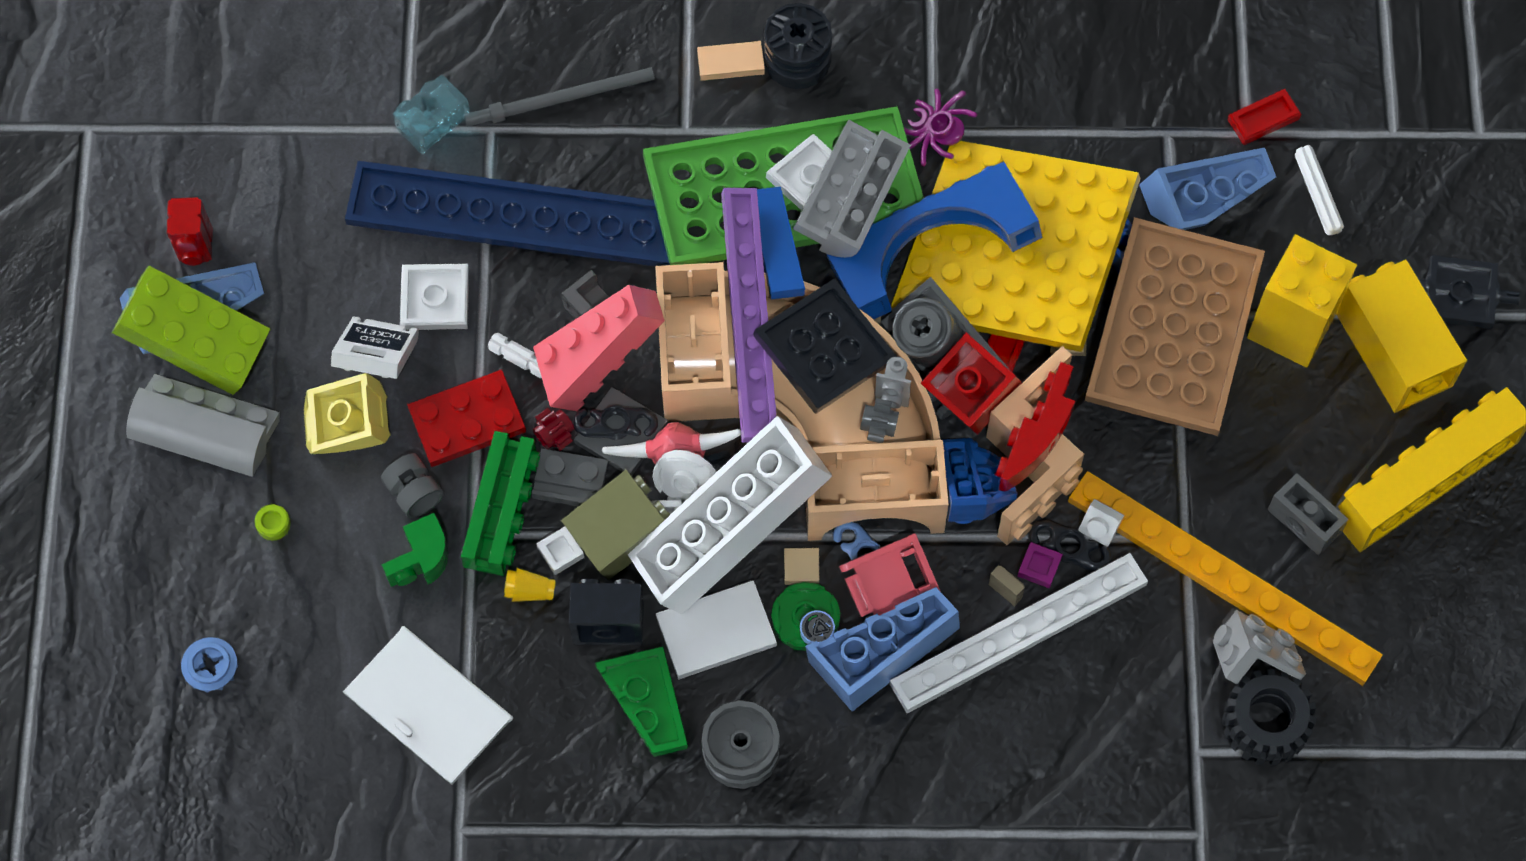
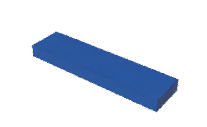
(778, 246)

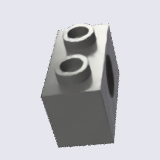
(1307, 514)

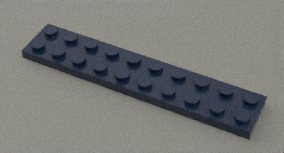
(506, 213)

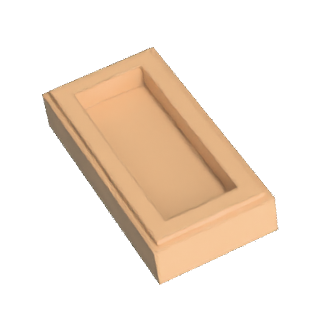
(730, 60)

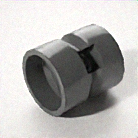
(410, 482)

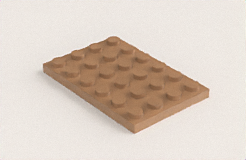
(1175, 326)

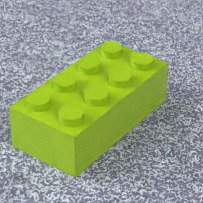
(191, 330)

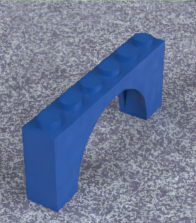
(984, 200)

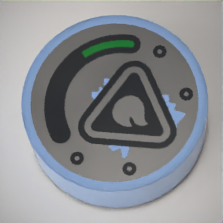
(816, 627)

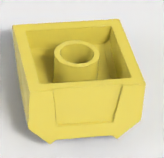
(346, 415)

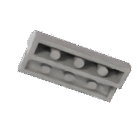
(851, 189)
(201, 424)

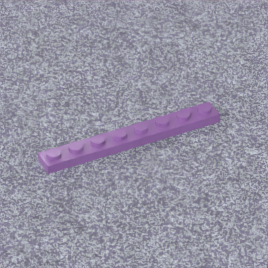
(748, 309)

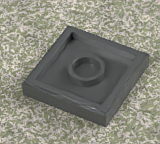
(616, 422)

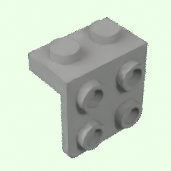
(1249, 638)

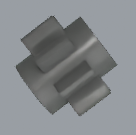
(879, 420)

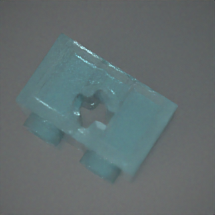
(431, 113)

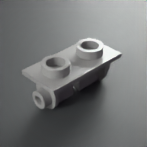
(893, 385)

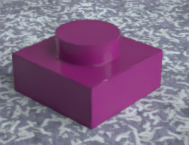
(1040, 565)

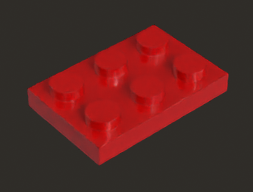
(465, 417)

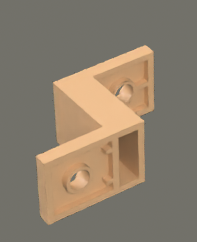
(1055, 474)

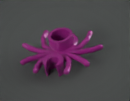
(938, 125)

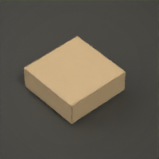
(801, 565)

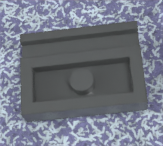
(568, 477)

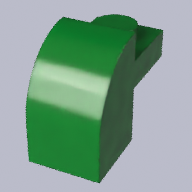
(427, 556)

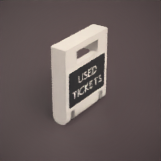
(378, 339)

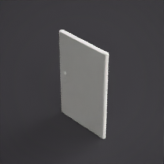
(422, 694)

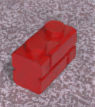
(189, 230)

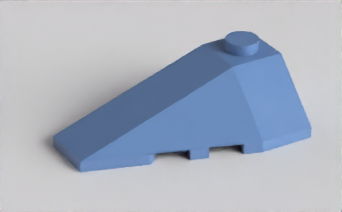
(1202, 190)
(229, 286)

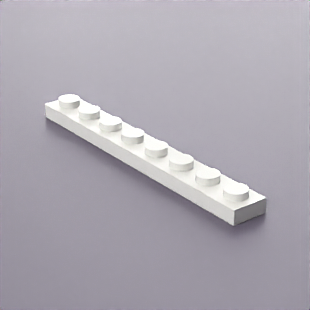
(1018, 633)

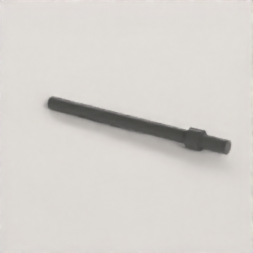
(497, 111)

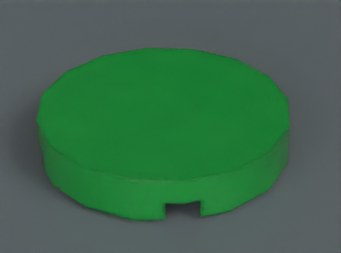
(794, 605)

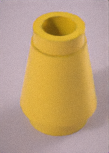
(527, 586)

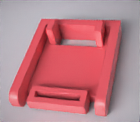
(883, 578)

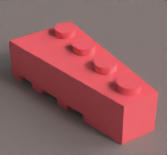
(595, 344)

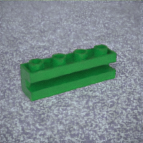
(499, 504)

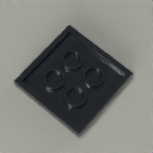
(824, 346)

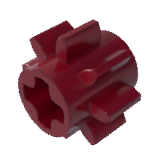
(553, 429)

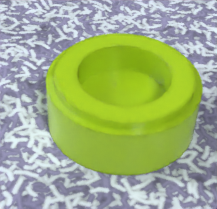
(272, 522)

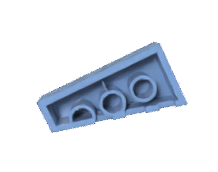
(883, 647)

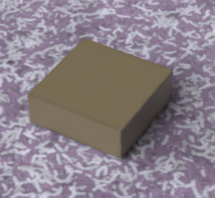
(1006, 585)

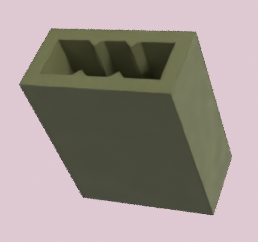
(615, 522)

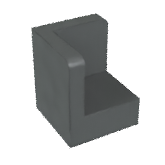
(583, 295)

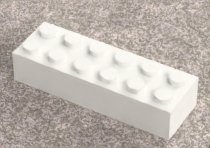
(729, 515)

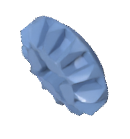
(194, 660)

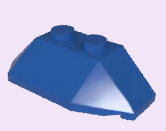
(972, 481)

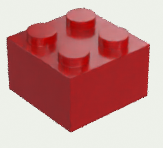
(970, 382)

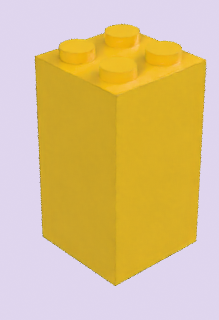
(1301, 300)
(1400, 335)

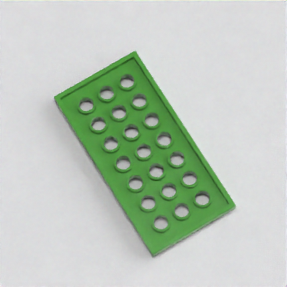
(757, 146)

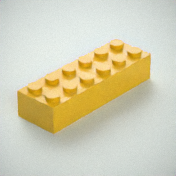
(1433, 468)

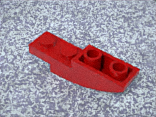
(1040, 434)

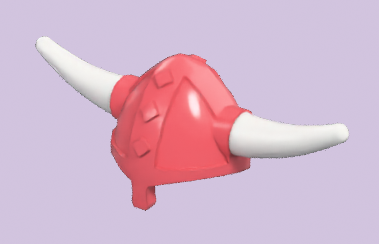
(673, 437)

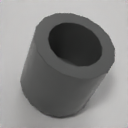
(930, 347)

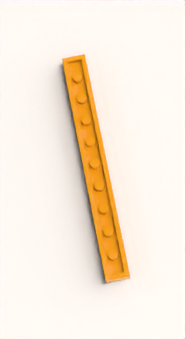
(1231, 581)

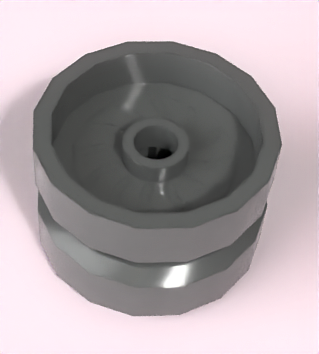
(721, 737)

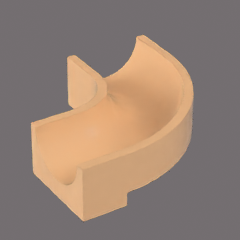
(868, 478)

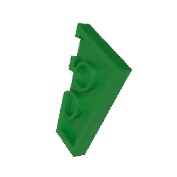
(647, 697)

